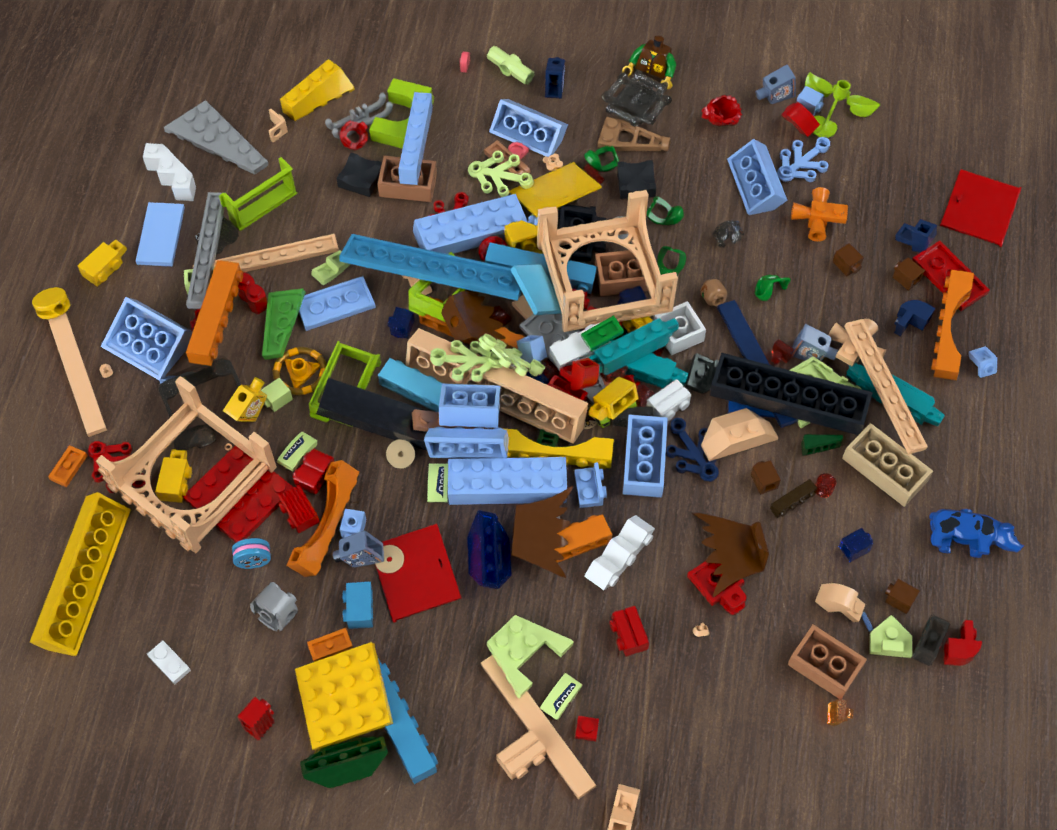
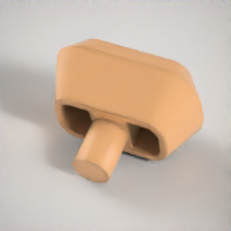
(106, 370)
(701, 630)

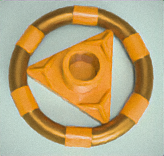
(299, 369)

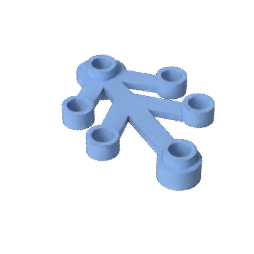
(787, 172)

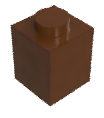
(848, 259)
(908, 273)
(765, 477)
(901, 595)

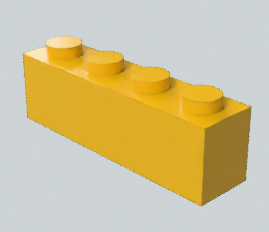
(316, 90)

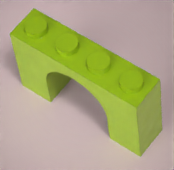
(394, 132)

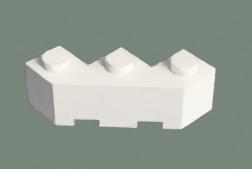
(170, 171)
(620, 553)

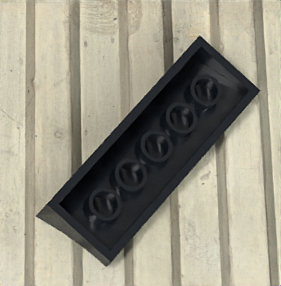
(370, 412)

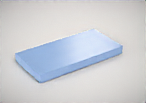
(160, 234)
(336, 303)

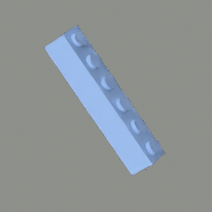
(415, 138)

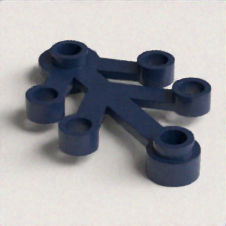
(694, 453)

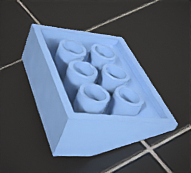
(146, 338)

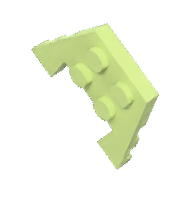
(818, 369)
(517, 643)

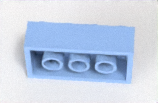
(645, 456)

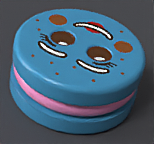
(251, 553)

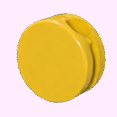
(51, 303)

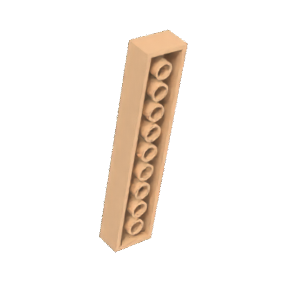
(519, 395)

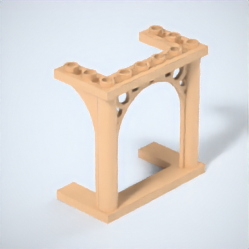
(549, 239)
(124, 473)

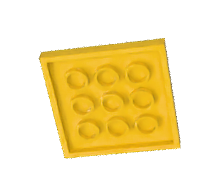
(343, 696)

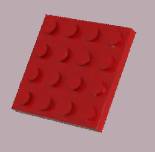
(252, 508)

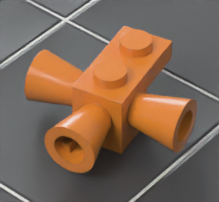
(820, 213)

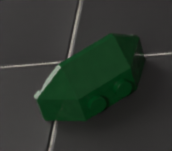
(344, 761)

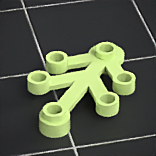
(499, 172)
(511, 356)
(469, 358)

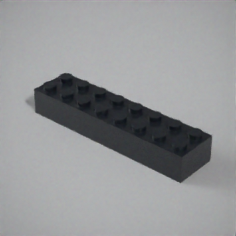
(791, 394)

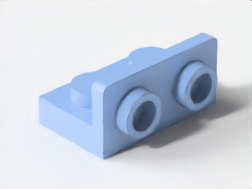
(589, 486)

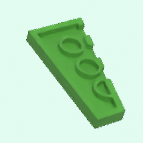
(280, 320)

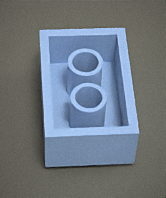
(469, 405)

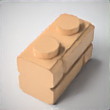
(521, 755)

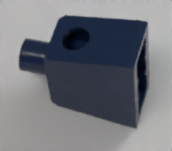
(554, 71)

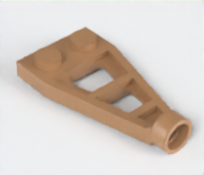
(611, 132)

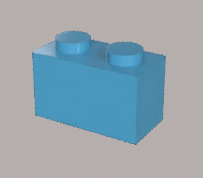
(359, 605)

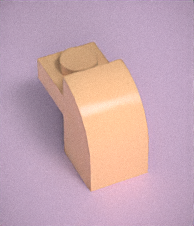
(841, 599)
(624, 808)

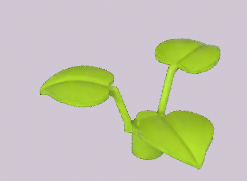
(858, 104)

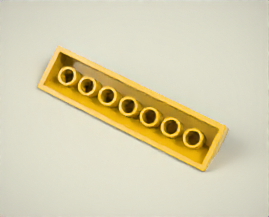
(80, 575)

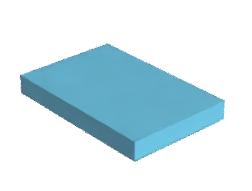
(536, 289)

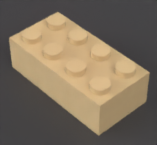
(887, 464)

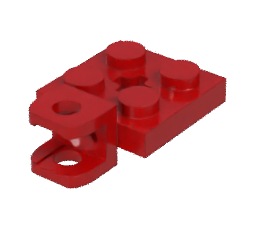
(731, 598)

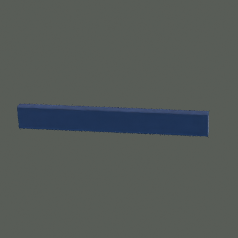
(747, 343)

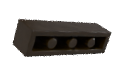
(793, 498)

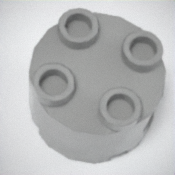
(274, 607)

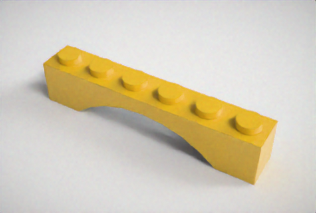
(582, 455)

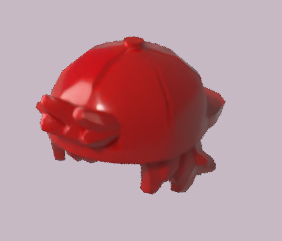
(722, 111)

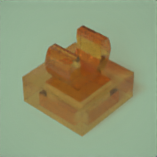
(838, 712)

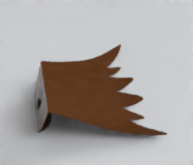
(472, 317)
(537, 530)
(735, 549)

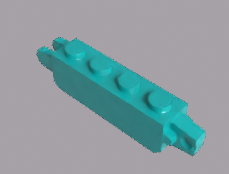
(634, 345)
(656, 371)
(918, 402)

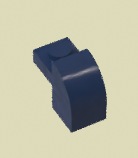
(918, 236)
(914, 313)

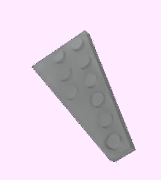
(213, 134)
(551, 329)

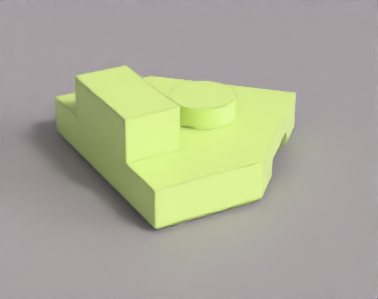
(890, 639)

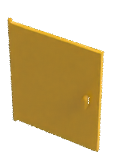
(556, 188)

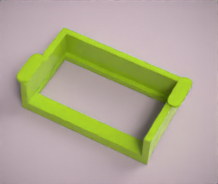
(264, 204)
(423, 304)
(370, 359)

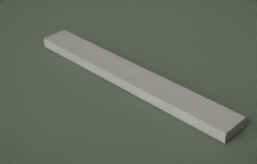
(205, 251)

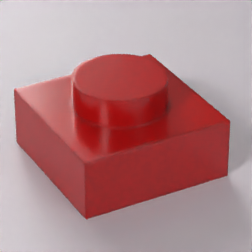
(587, 728)

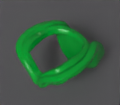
(593, 159)
(674, 216)
(682, 260)
(765, 287)

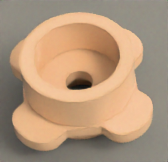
(552, 162)

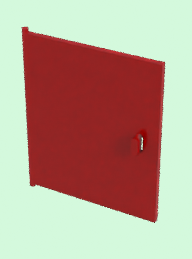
(982, 207)
(422, 579)

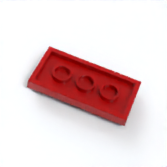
(939, 262)

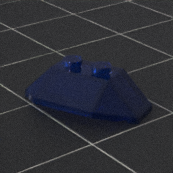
(488, 551)

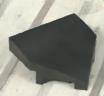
(701, 374)

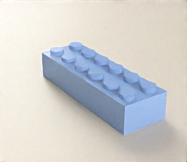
(467, 226)
(505, 480)

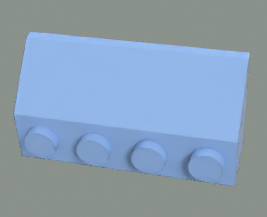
(528, 127)
(756, 178)
(466, 443)

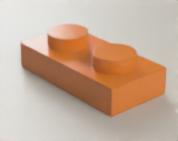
(68, 466)
(330, 645)

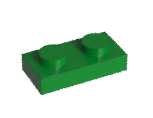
(602, 333)

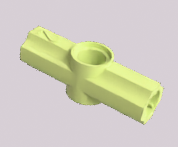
(510, 65)

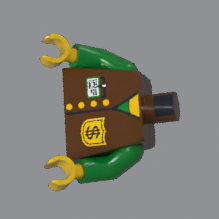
(654, 59)

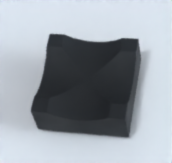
(359, 175)
(636, 177)

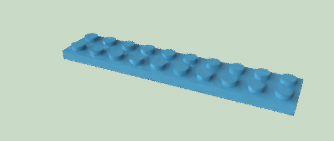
(430, 266)

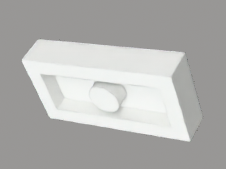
(168, 662)

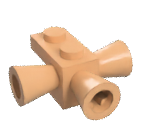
(848, 352)

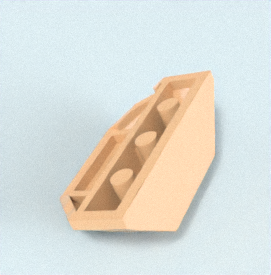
(736, 433)

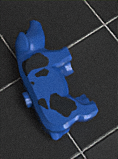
(973, 530)

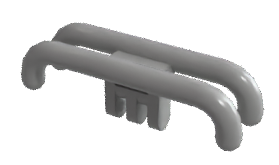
(361, 115)

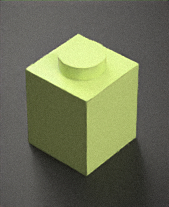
(277, 394)

